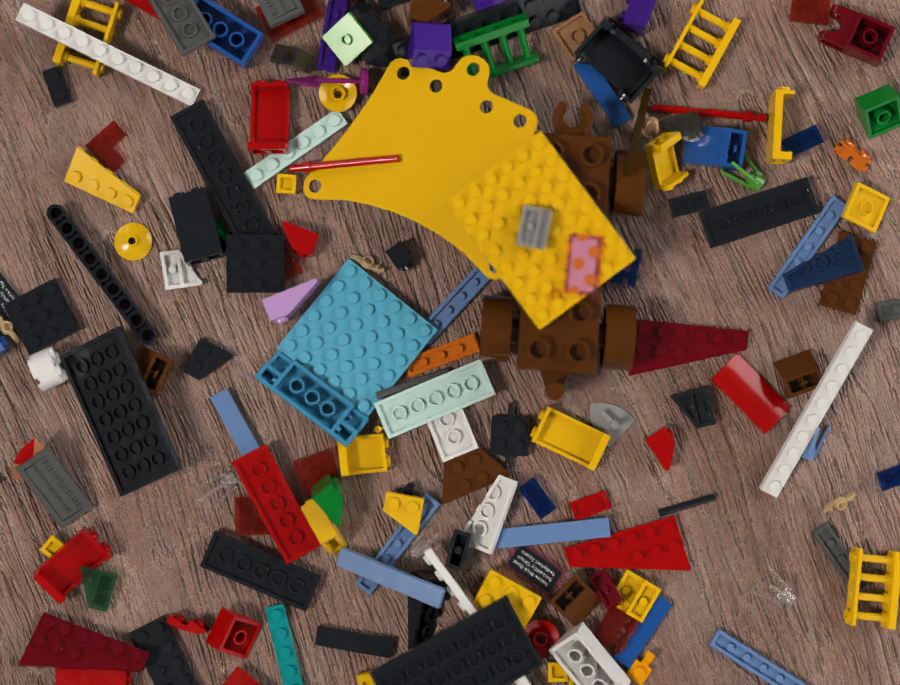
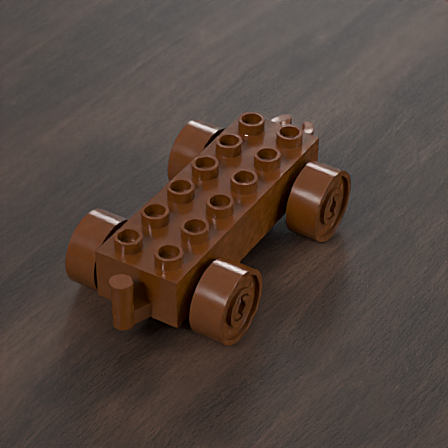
(574, 336)

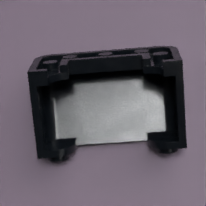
(619, 59)

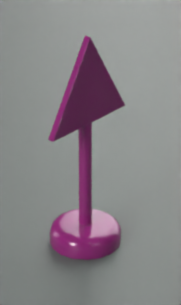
(312, 81)

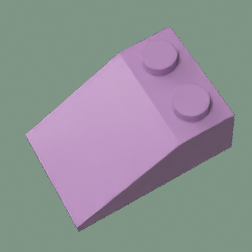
(287, 302)

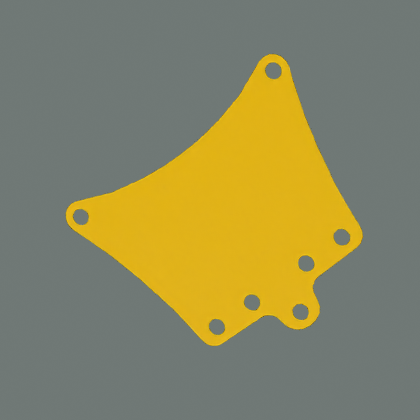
(440, 146)

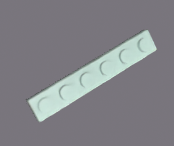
(298, 148)

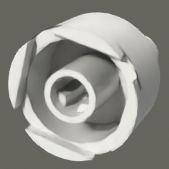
(46, 368)

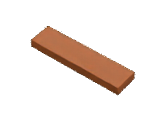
(443, 354)

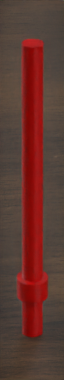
(745, 116)
(308, 166)

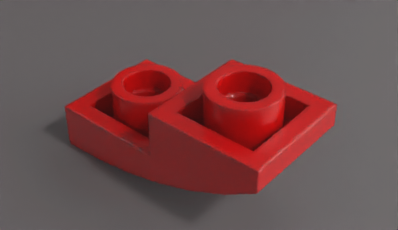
(193, 626)

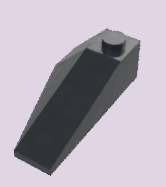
(422, 615)

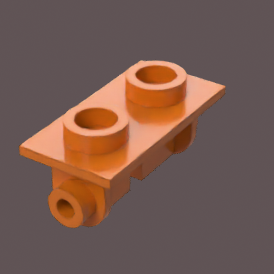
(848, 149)

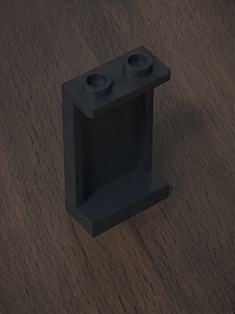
(196, 226)

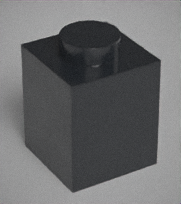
(400, 256)

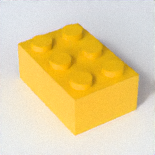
(497, 585)

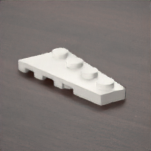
(491, 514)

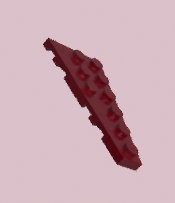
(673, 344)
(74, 647)

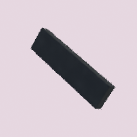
(354, 641)

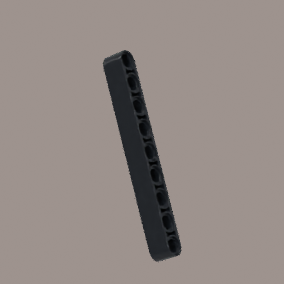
(94, 269)

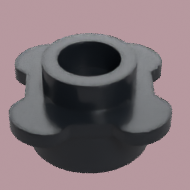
(409, 488)

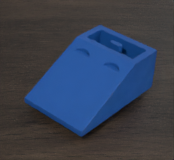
(717, 148)

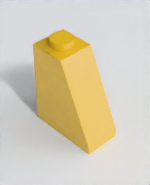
(323, 527)

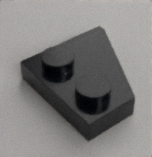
(205, 359)
(696, 406)

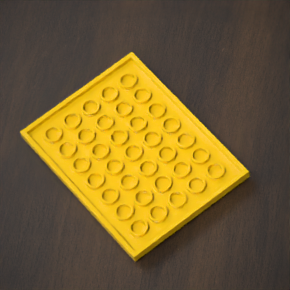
(492, 214)

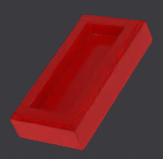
(590, 505)

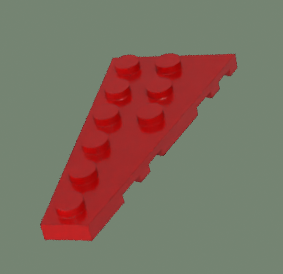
(645, 546)

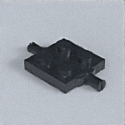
(510, 436)

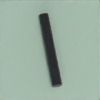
(686, 505)

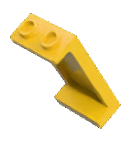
(774, 154)
(569, 438)

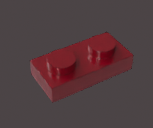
(606, 589)

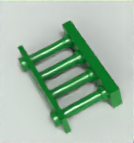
(498, 30)

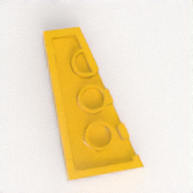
(92, 177)

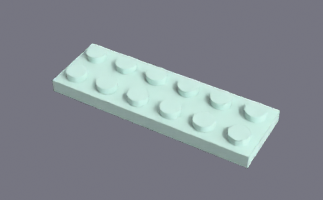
(434, 398)

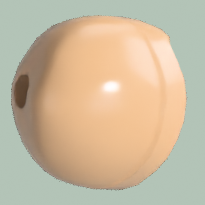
(651, 127)

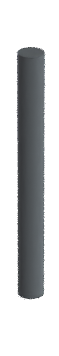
(409, 384)

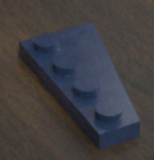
(832, 264)

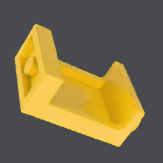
(663, 161)
(364, 455)

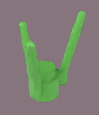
(752, 179)

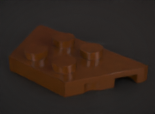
(469, 474)

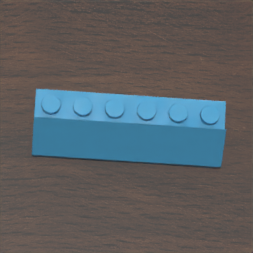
(312, 398)

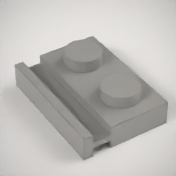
(534, 227)

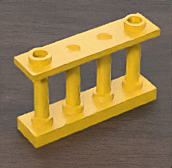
(74, 19)
(719, 44)
(891, 588)

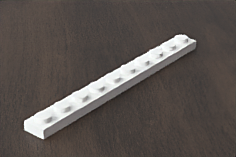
(107, 54)
(815, 408)
(454, 589)

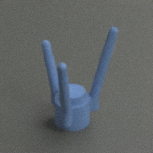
(812, 449)

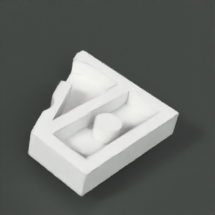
(176, 271)

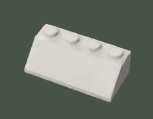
(587, 659)

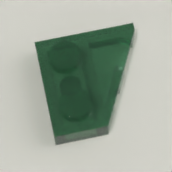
(97, 587)

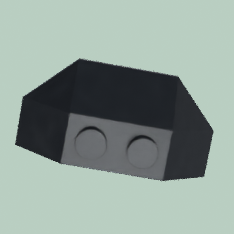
(381, 51)

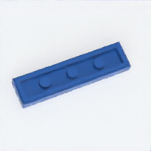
(603, 94)
(644, 632)

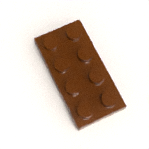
(846, 292)

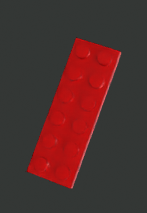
(276, 503)

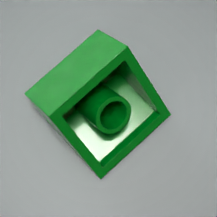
(878, 110)
(329, 497)

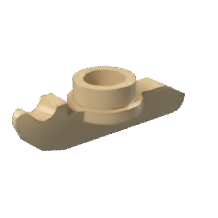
(367, 262)
(7, 328)
(840, 502)

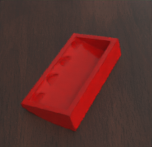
(750, 393)

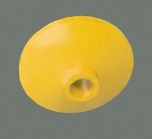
(328, 99)
(141, 246)

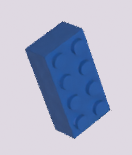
(234, 37)

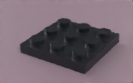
(255, 264)
(42, 316)

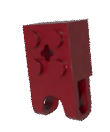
(853, 33)

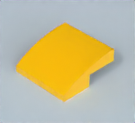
(638, 595)

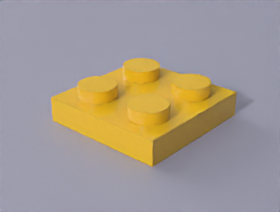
(865, 207)

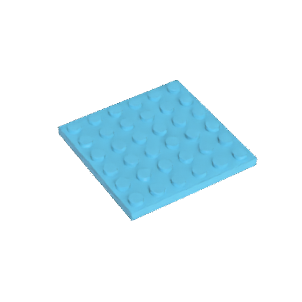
(357, 337)

